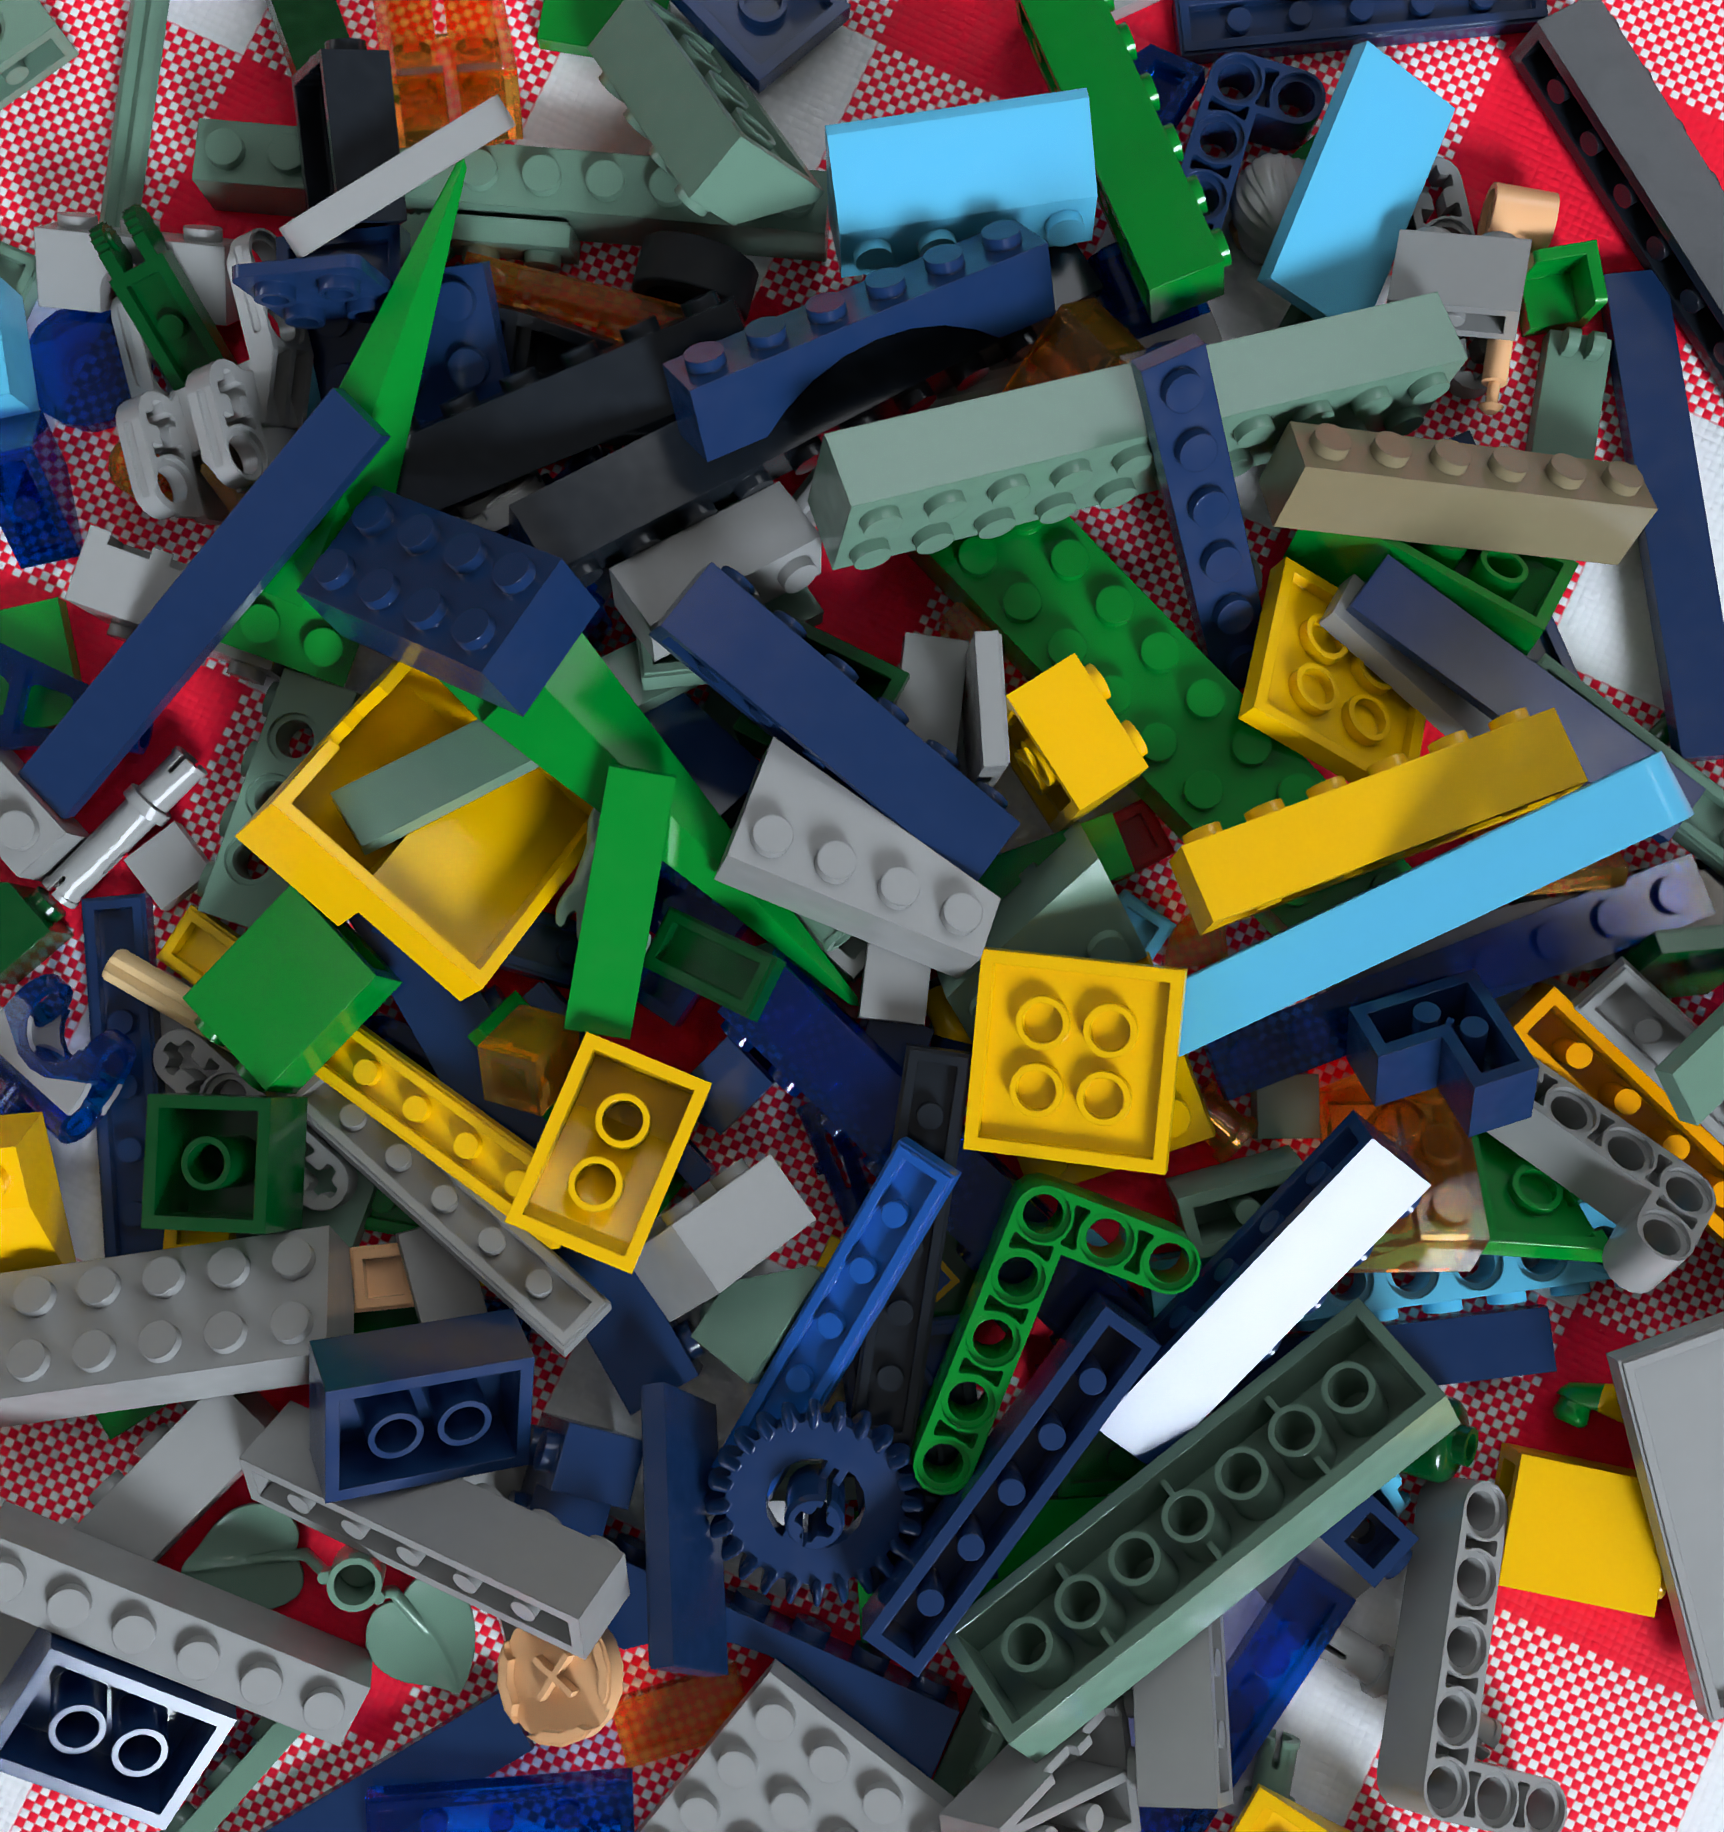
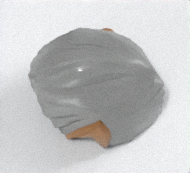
(1261, 201)

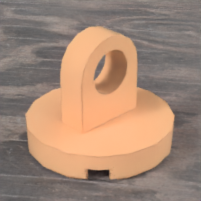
(557, 1692)

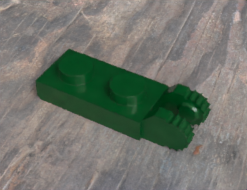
(159, 298)

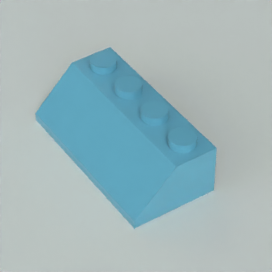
(954, 170)

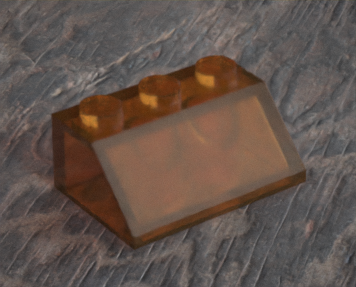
(1450, 1221)

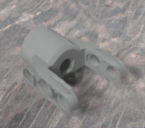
(226, 413)

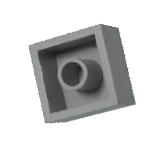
(719, 1235)

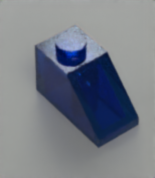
(36, 493)

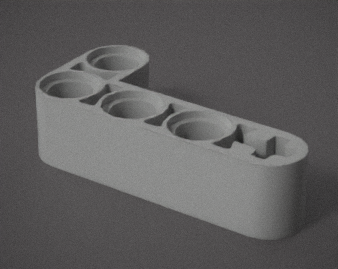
(1620, 1173)

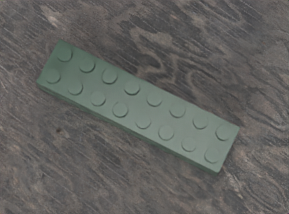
(1198, 1529)

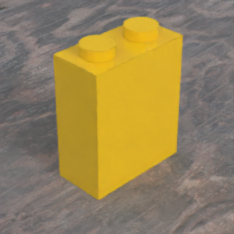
(1577, 1531)

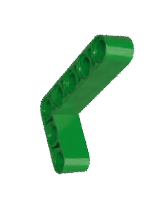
(1018, 1304)

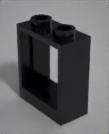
(346, 122)

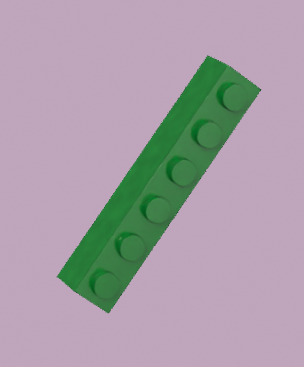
(1137, 166)

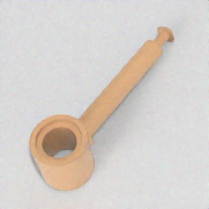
(1526, 215)

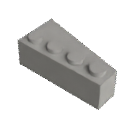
(852, 868)

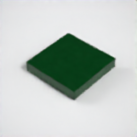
(1681, 960)

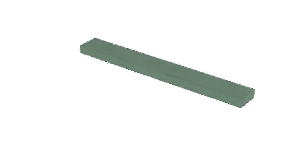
(479, 761)

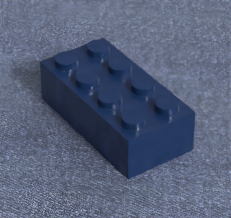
(450, 598)

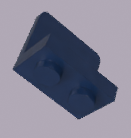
(333, 282)

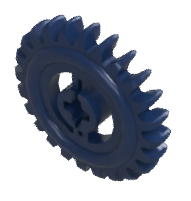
(815, 1547)

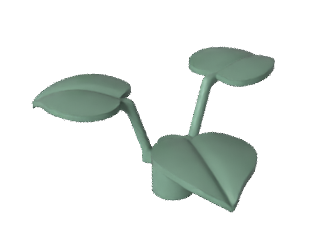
(412, 1637)

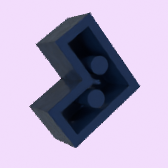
(1448, 1039)
(578, 1472)

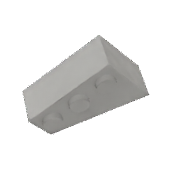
(126, 583)
(1069, 1790)

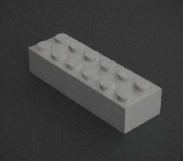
(169, 1324)

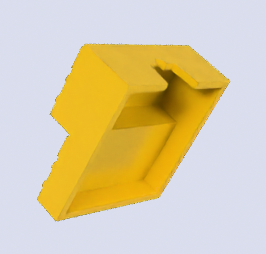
(447, 892)

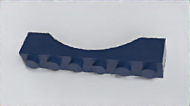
(743, 384)
(889, 1701)

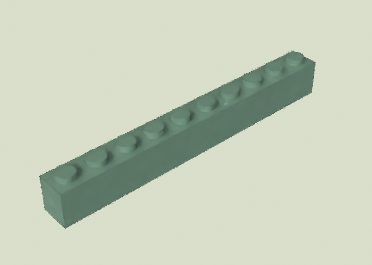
(597, 193)

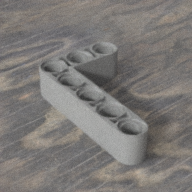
(1442, 1670)

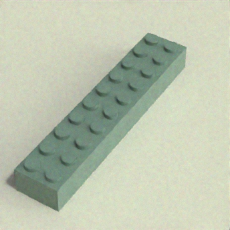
(1086, 440)

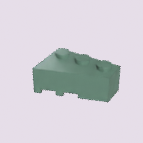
(1058, 910)

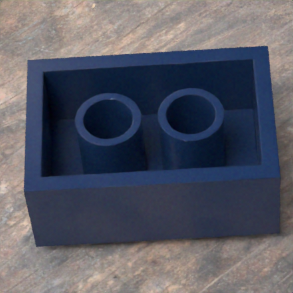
(419, 1404)
(106, 1729)

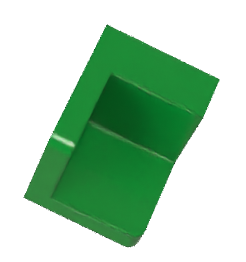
(1562, 288)

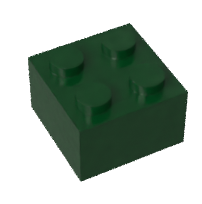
(224, 1162)

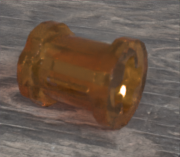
(1230, 1126)

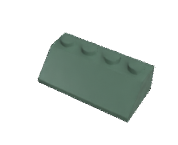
(699, 117)

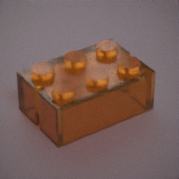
(448, 72)

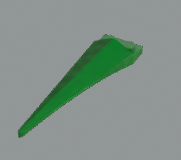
(386, 385)
(590, 721)

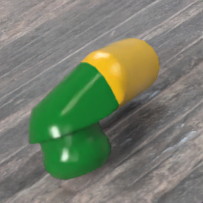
(1580, 1398)

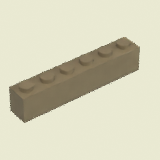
(1454, 494)

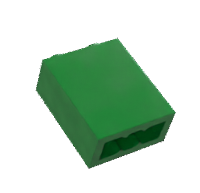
(289, 994)

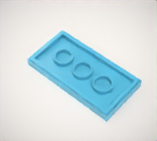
(1356, 187)

